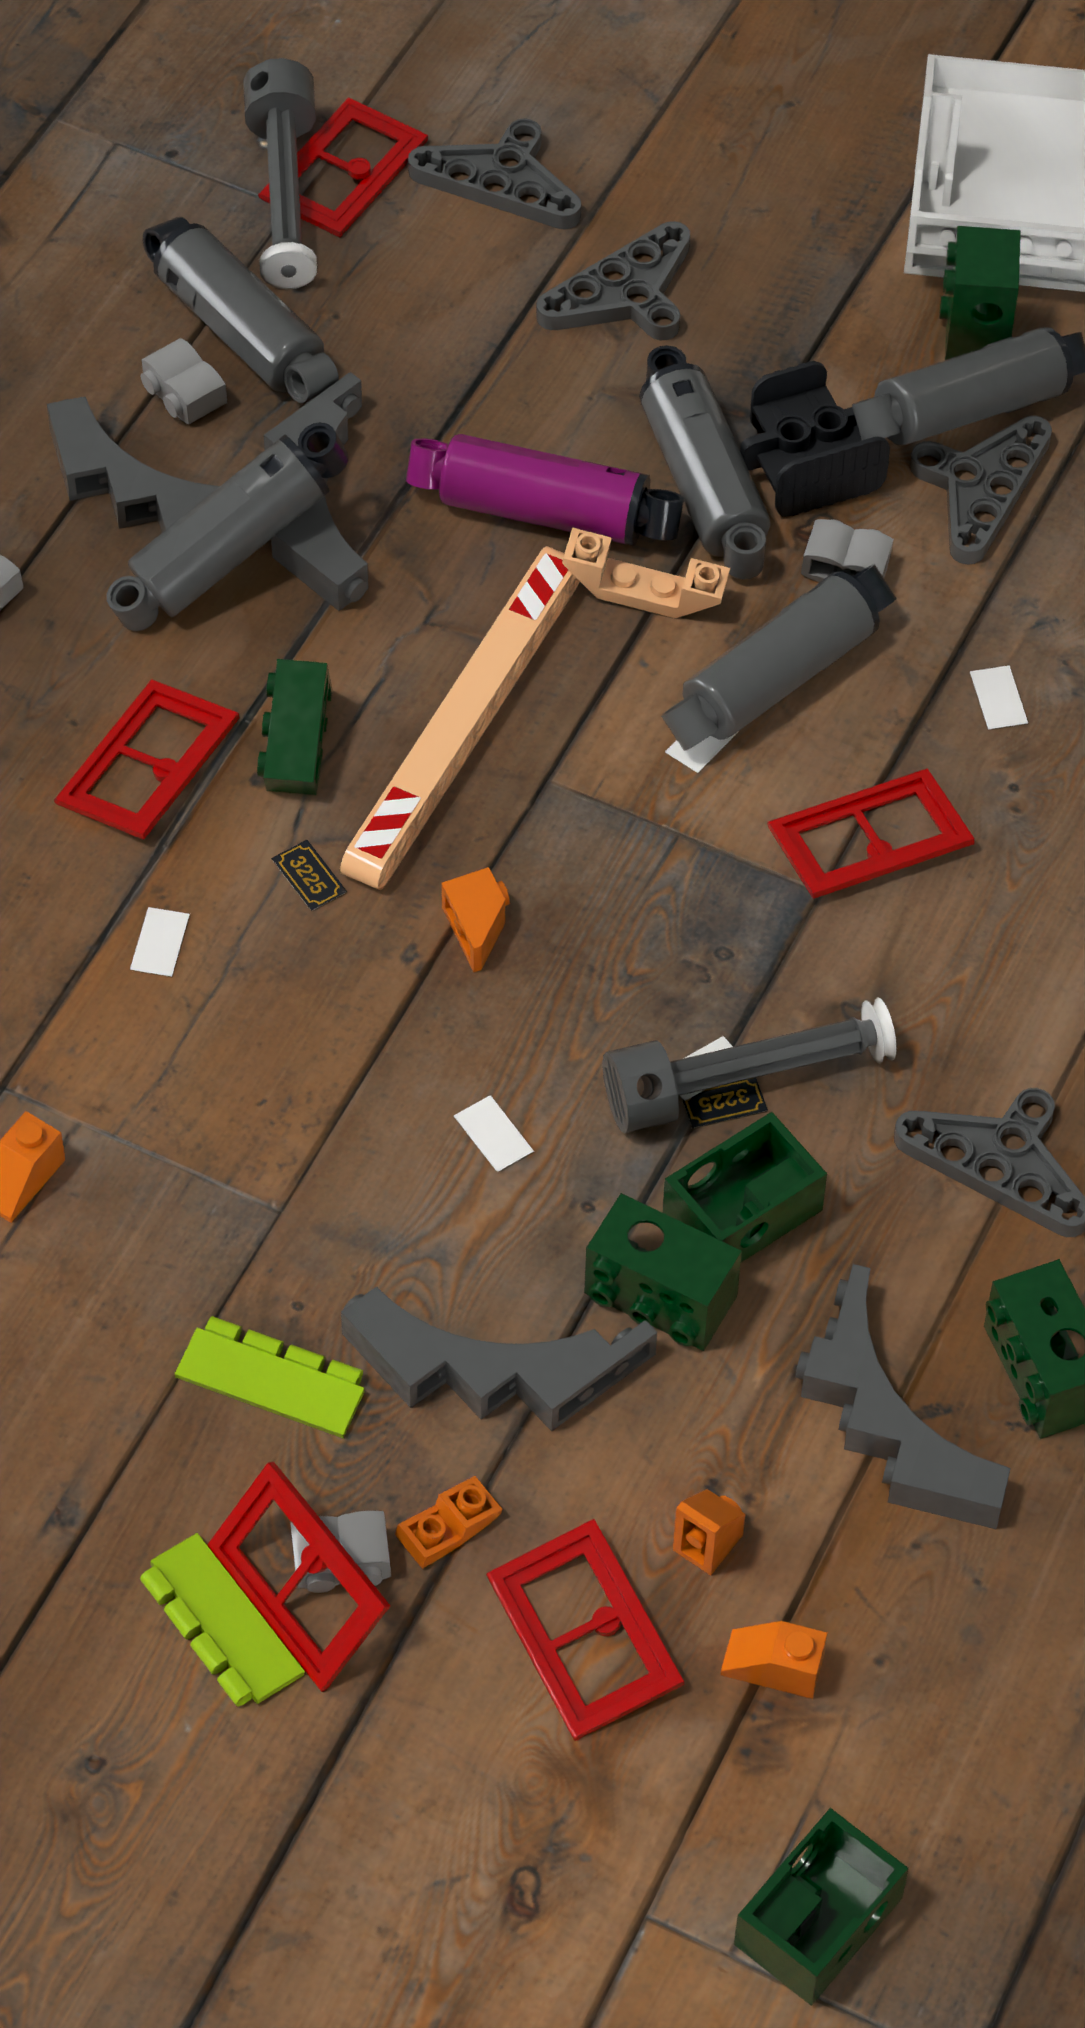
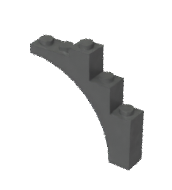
(921, 1465)

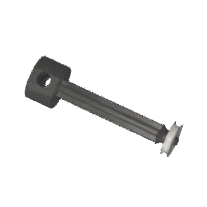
(280, 109)
(668, 1079)

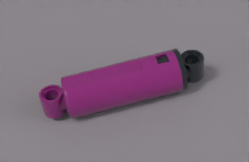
(544, 488)

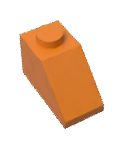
(475, 912)
(27, 1161)
(707, 1529)
(776, 1656)

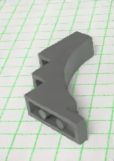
(98, 466)
(312, 543)
(548, 1376)

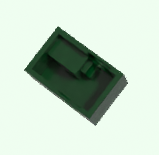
(980, 288)
(754, 1192)
(676, 1288)
(1037, 1347)
(822, 1909)

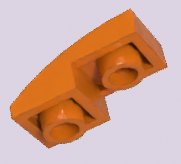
(449, 1523)

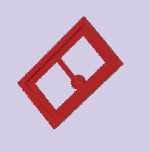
(373, 180)
(172, 775)
(879, 852)
(321, 1553)
(606, 1621)

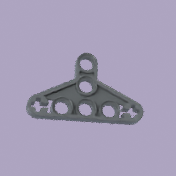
(484, 168)
(611, 298)
(990, 468)
(982, 1147)

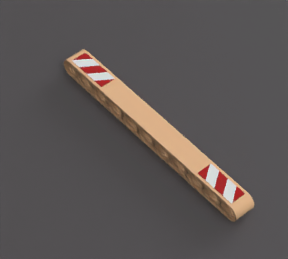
(459, 721)

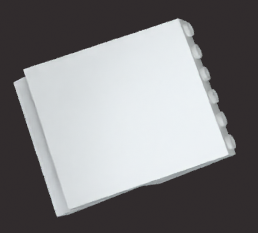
(1002, 153)

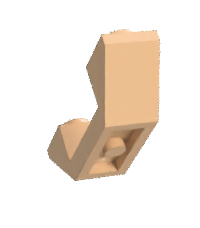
(641, 586)

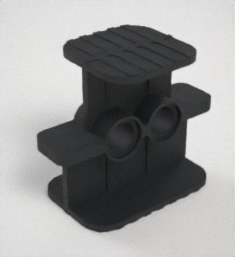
(810, 443)

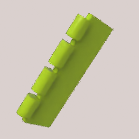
(262, 1379)
(230, 1624)

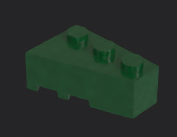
(295, 726)

